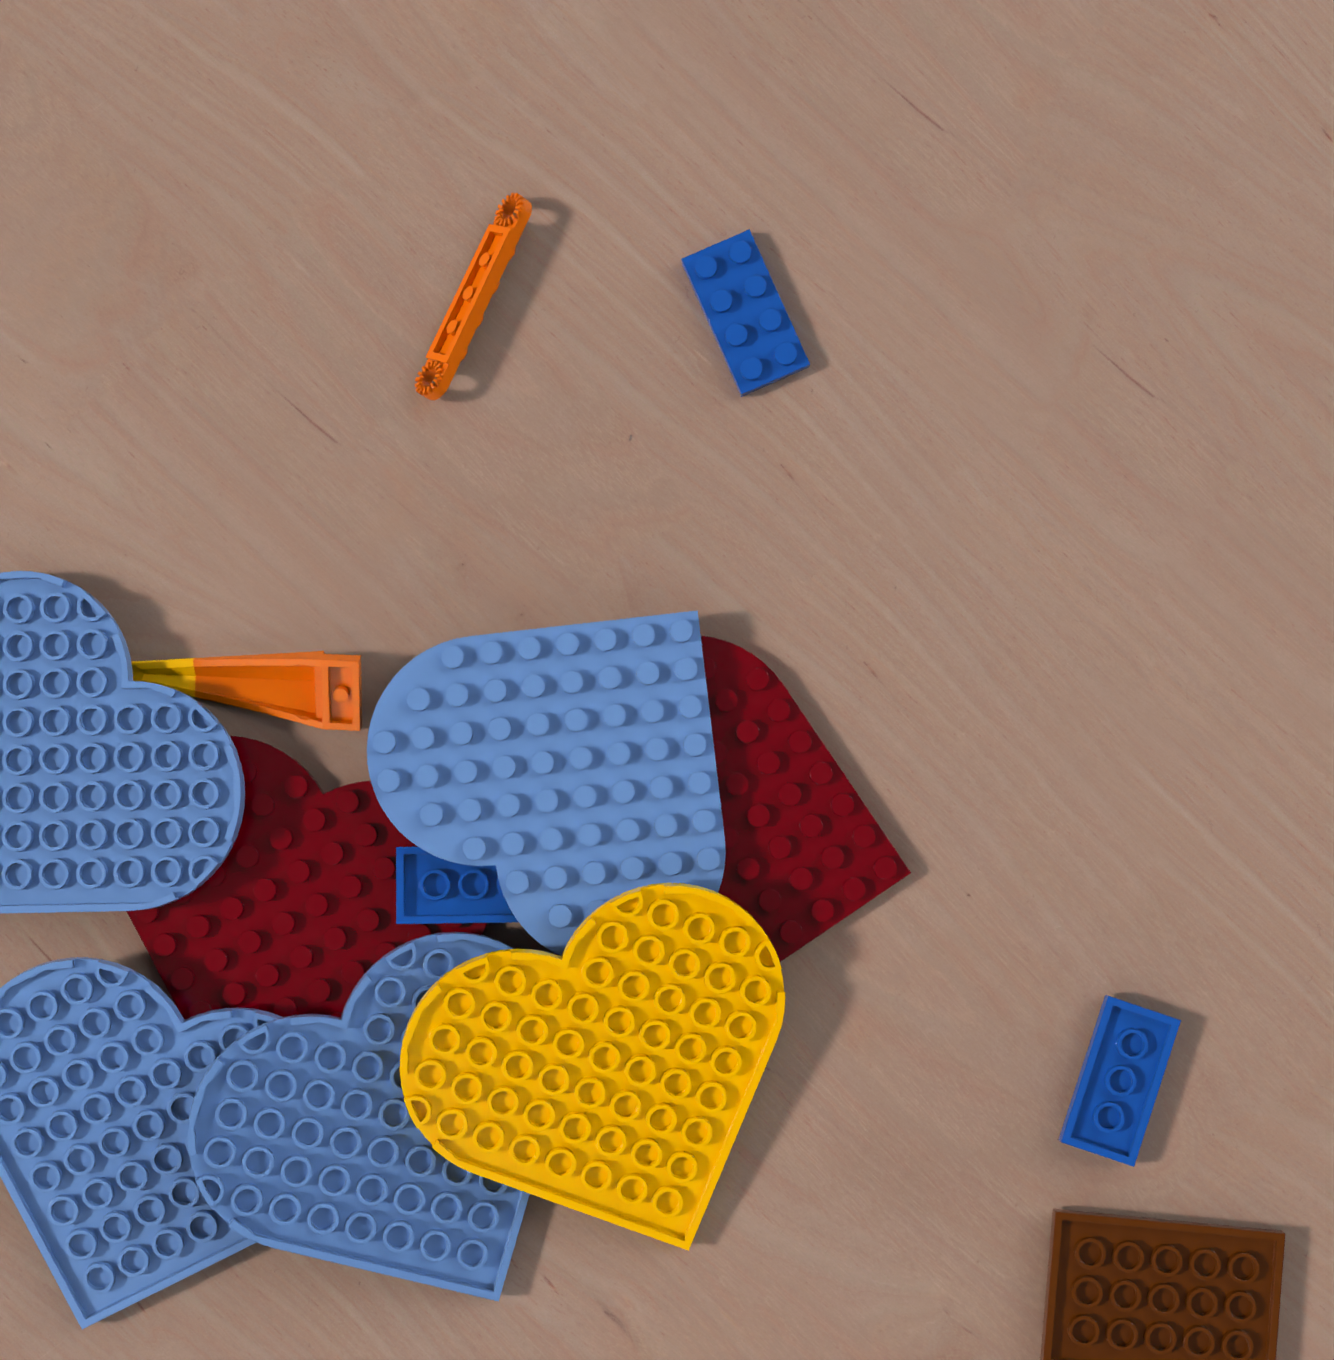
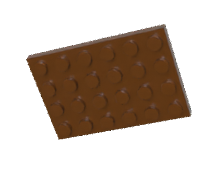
(1160, 1289)

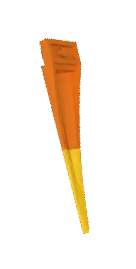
(294, 686)

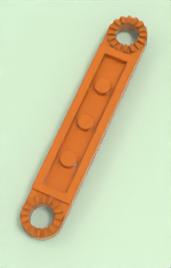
(473, 296)

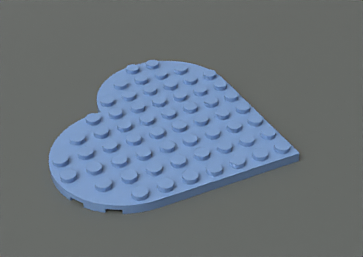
(559, 760)
(105, 780)
(98, 1129)
(315, 1152)

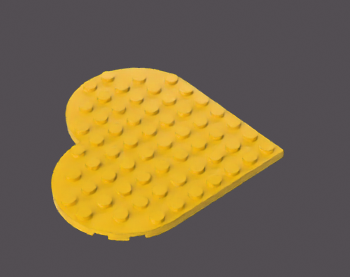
(605, 1067)

